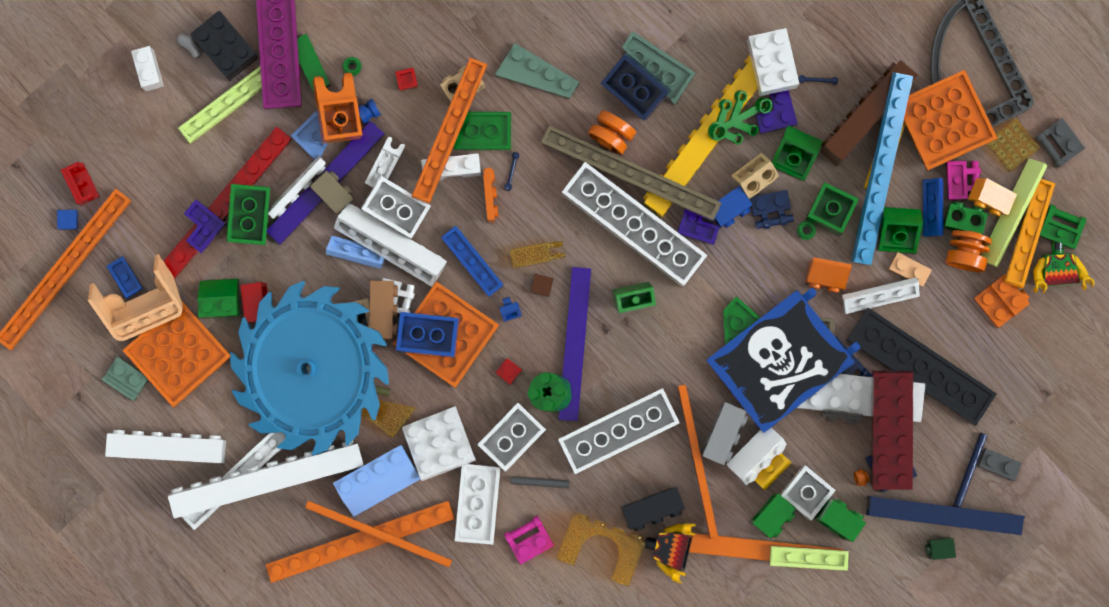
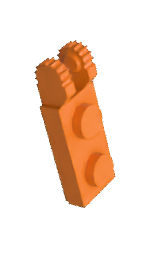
(490, 193)

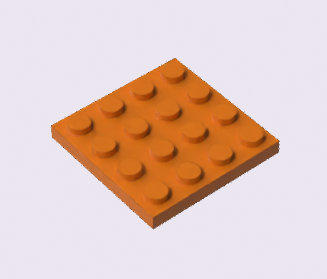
(947, 120)
(473, 334)
(177, 355)

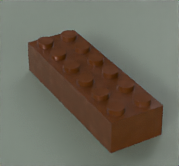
(862, 118)

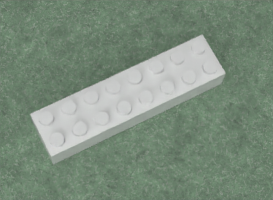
(634, 224)

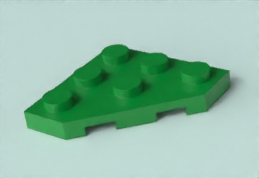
(737, 318)

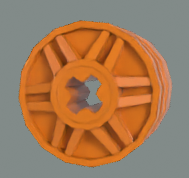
(969, 246)

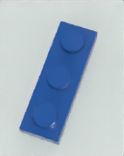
(933, 207)

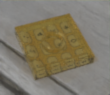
(1013, 145)

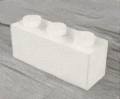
(756, 455)

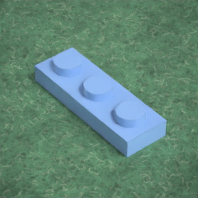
(353, 252)

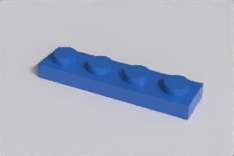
(472, 261)

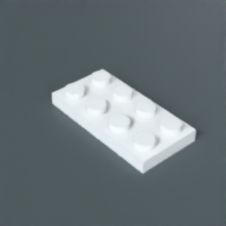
(477, 504)

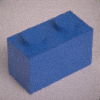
(733, 205)

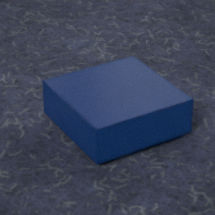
(67, 219)

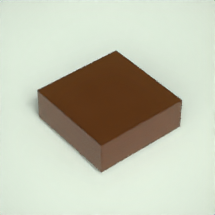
(541, 285)

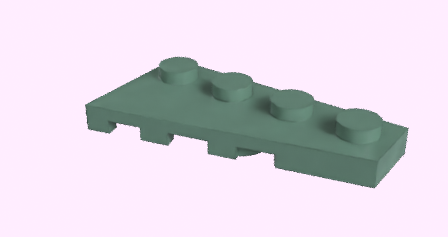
(660, 64)
(530, 70)

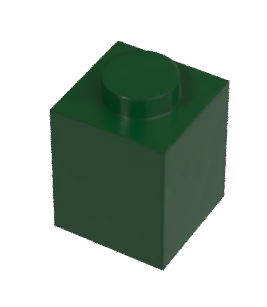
(940, 548)

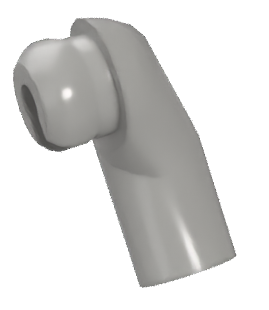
(188, 42)

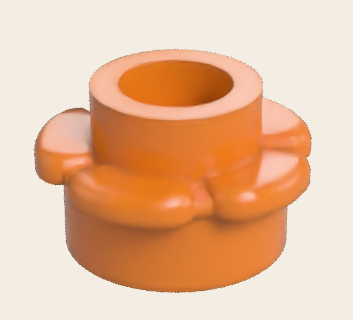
(861, 478)

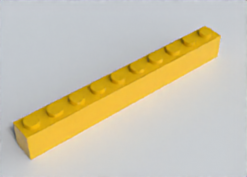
(700, 144)

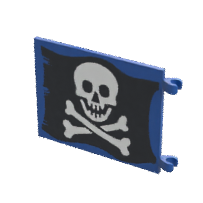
(781, 360)

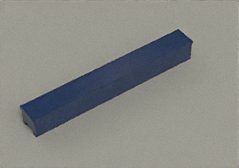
(945, 515)

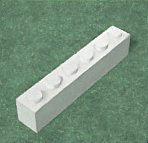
(390, 244)
(165, 448)

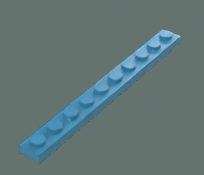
(882, 168)

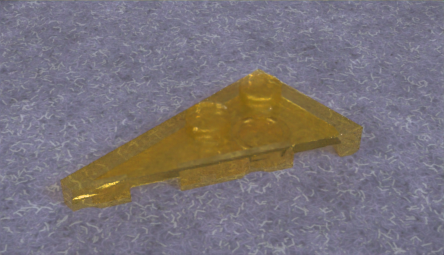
(390, 416)

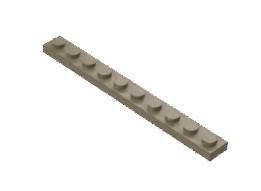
(631, 173)

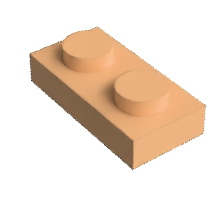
(909, 268)

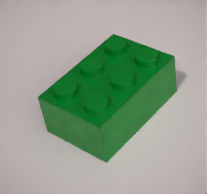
(247, 214)
(839, 520)

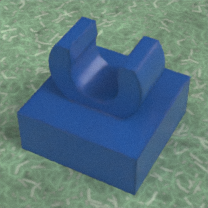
(510, 310)

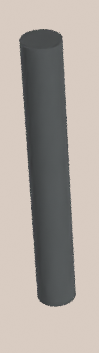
(540, 482)

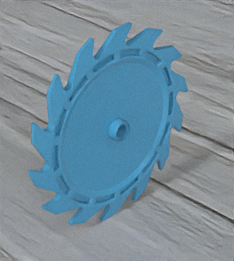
(340, 364)

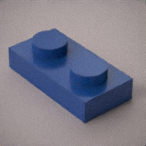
(125, 277)

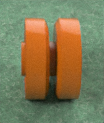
(611, 132)

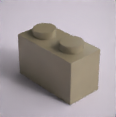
(331, 191)

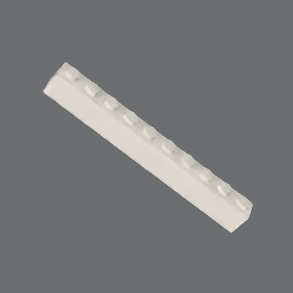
(264, 480)

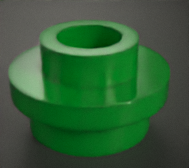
(352, 60)
(808, 224)

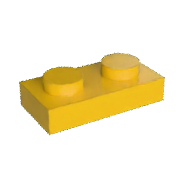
(771, 473)

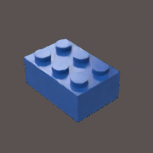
(427, 334)

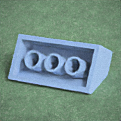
(377, 480)

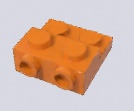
(1001, 301)

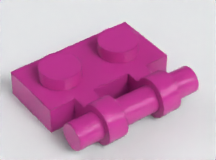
(957, 178)

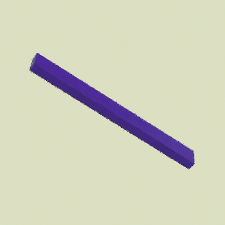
(309, 200)
(575, 338)

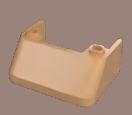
(143, 312)

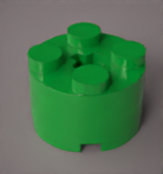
(539, 392)

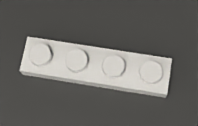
(291, 193)
(880, 295)

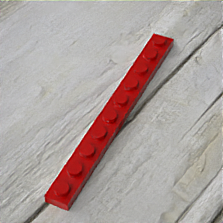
(247, 175)

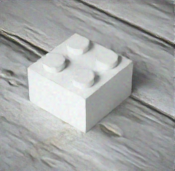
(807, 492)

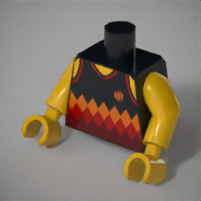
(672, 549)

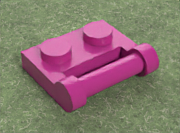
(531, 546)

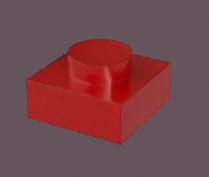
(406, 79)
(508, 371)

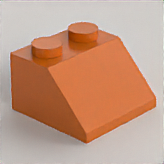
(827, 274)

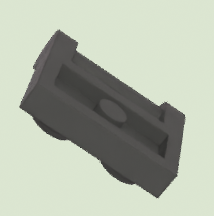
(1064, 139)

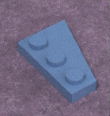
(309, 136)

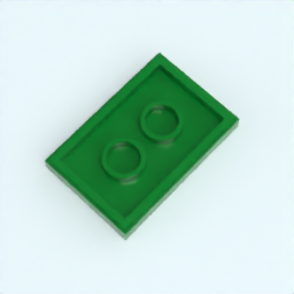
(485, 131)

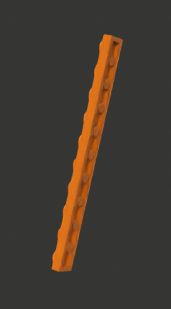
(63, 269)
(358, 542)

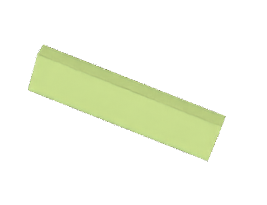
(809, 558)

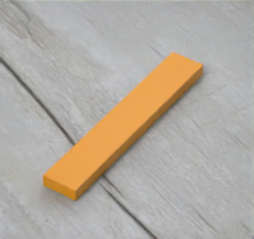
(1029, 234)

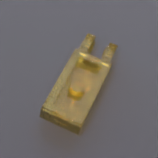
(534, 254)

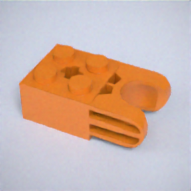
(334, 105)

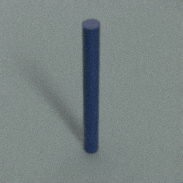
(970, 470)

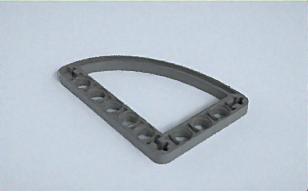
(998, 62)

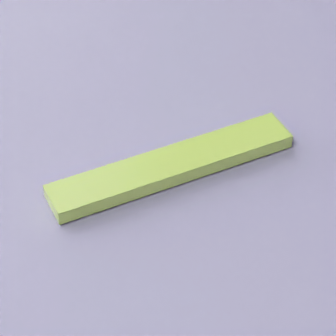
(222, 106)
(1008, 224)

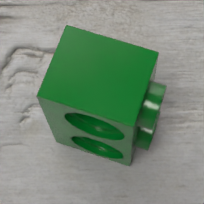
(965, 216)

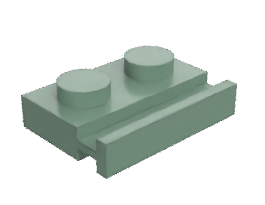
(125, 378)

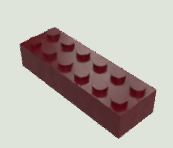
(892, 430)

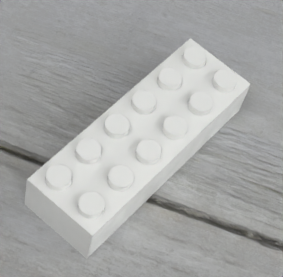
(618, 431)

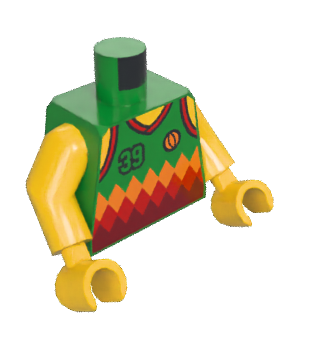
(1060, 269)

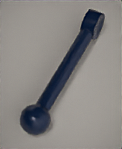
(802, 79)
(508, 186)

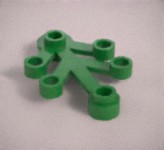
(736, 118)

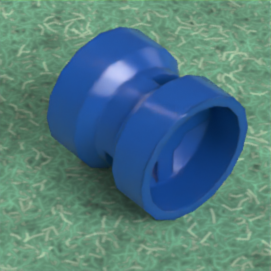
(368, 111)

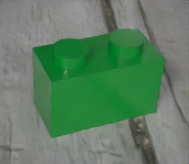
(634, 297)

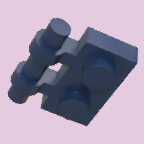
(769, 204)

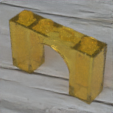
(628, 547)

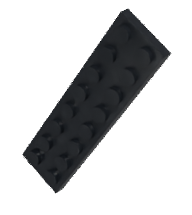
(941, 378)

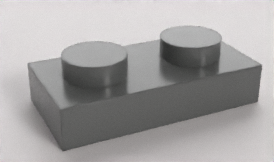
(999, 464)

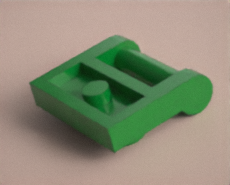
(1059, 232)

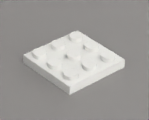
(438, 443)

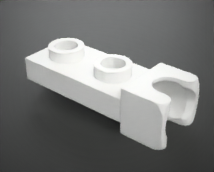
(384, 163)

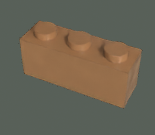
(383, 308)

